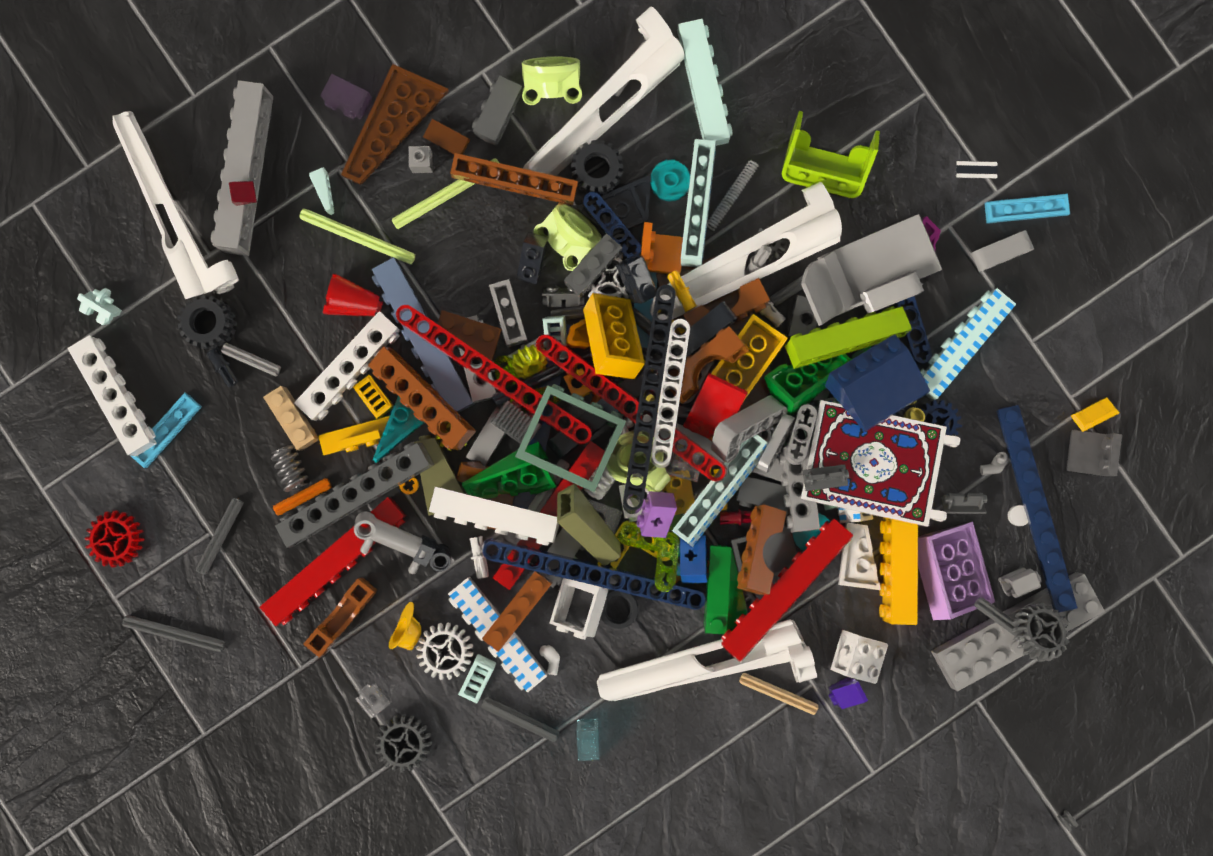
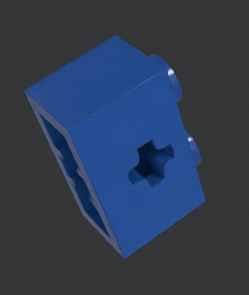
(695, 570)

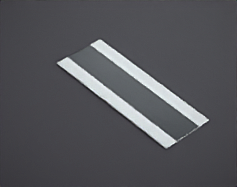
(976, 169)

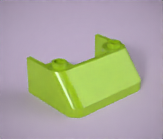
(837, 172)

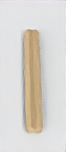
(778, 693)

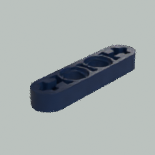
(614, 224)
(918, 325)

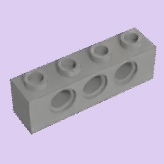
(478, 392)
(795, 522)

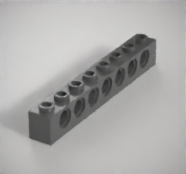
(289, 528)

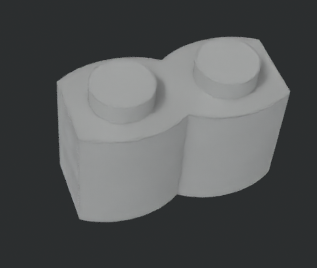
(1020, 582)

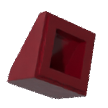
(242, 192)

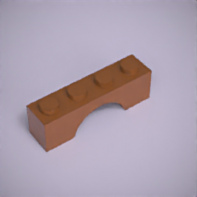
(751, 297)
(724, 346)
(754, 574)
(517, 610)
(341, 617)

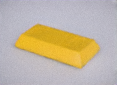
(1094, 414)

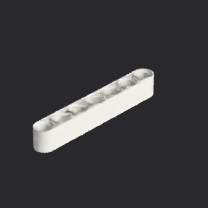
(674, 383)

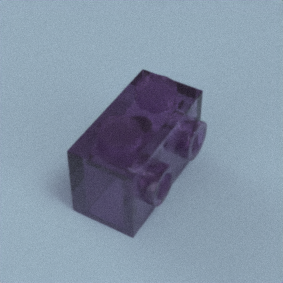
(346, 97)

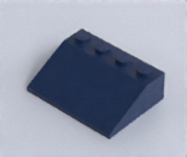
(878, 383)

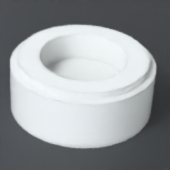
(1017, 515)

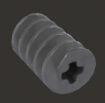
(289, 468)

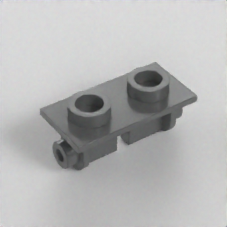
(556, 295)
(825, 477)
(959, 504)

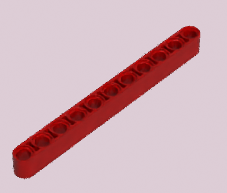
(487, 366)
(624, 398)

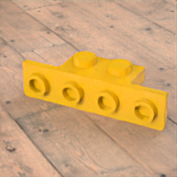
(354, 436)

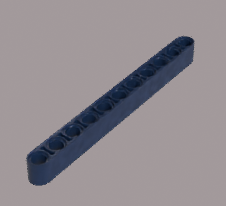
(585, 568)

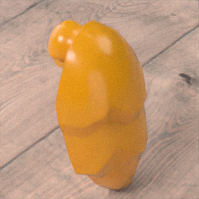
(578, 336)

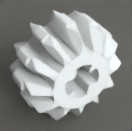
(603, 486)

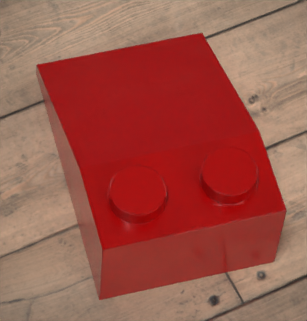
(713, 405)

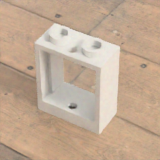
(563, 603)

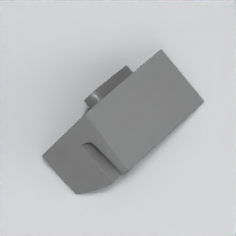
(871, 271)

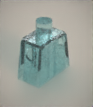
(587, 740)

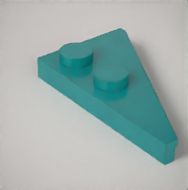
(398, 428)

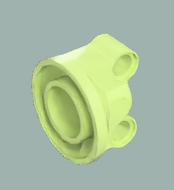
(551, 78)
(569, 234)
(619, 462)

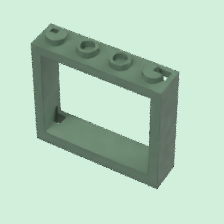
(594, 408)

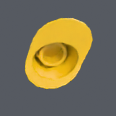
(407, 631)

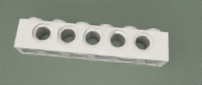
(83, 354)
(308, 400)

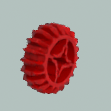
(116, 547)

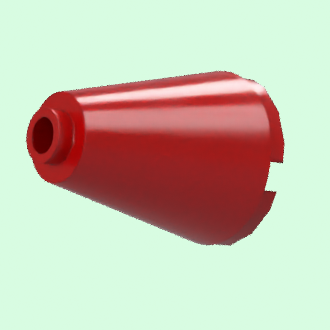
(350, 299)

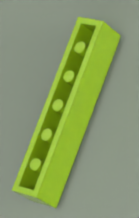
(847, 337)

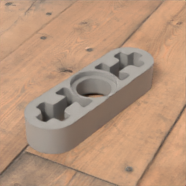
(809, 430)
(776, 443)

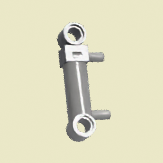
(421, 549)

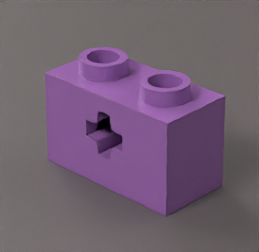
(657, 514)

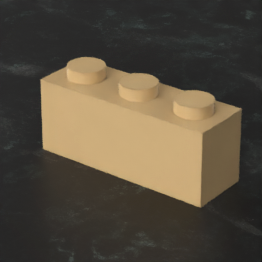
(291, 418)

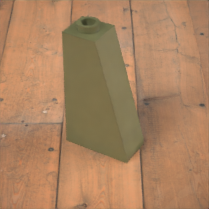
(439, 475)
(586, 525)

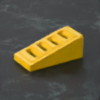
(384, 409)

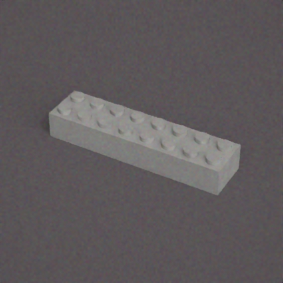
(242, 163)
(992, 647)

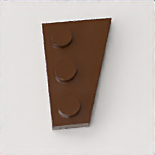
(477, 335)

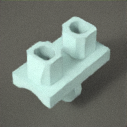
(100, 302)

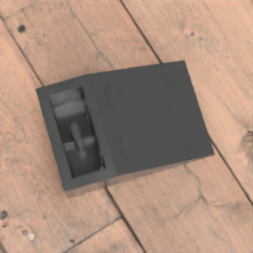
(777, 550)

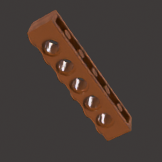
(513, 179)
(460, 430)

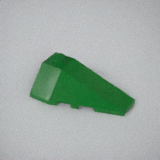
(802, 384)
(511, 477)
(723, 598)

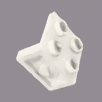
(859, 657)

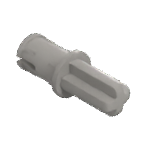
(759, 260)

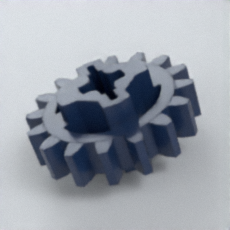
(949, 414)

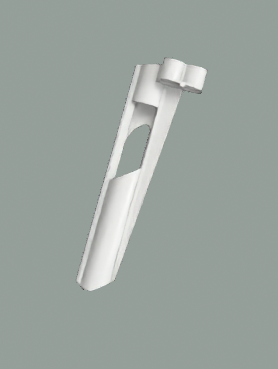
(649, 65)
(808, 231)
(184, 257)
(778, 646)

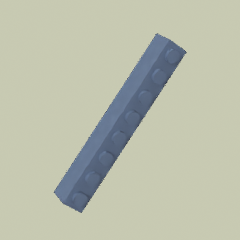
(435, 363)

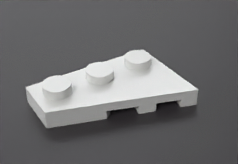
(857, 560)

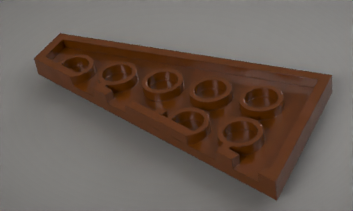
(396, 111)

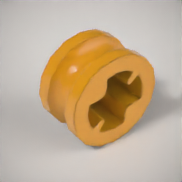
(415, 487)

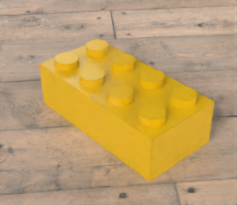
(613, 336)
(763, 346)

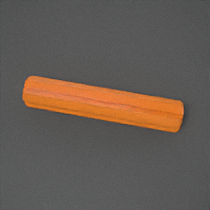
(302, 496)

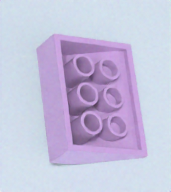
(953, 571)

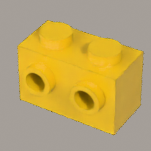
(682, 493)

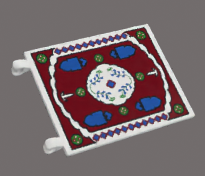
(888, 466)

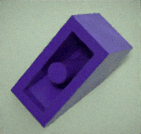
(847, 693)

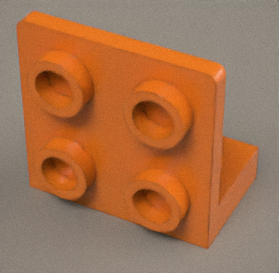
(661, 252)

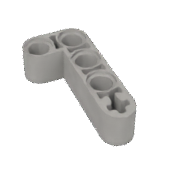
(745, 425)

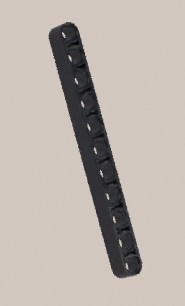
(700, 333)
(649, 407)

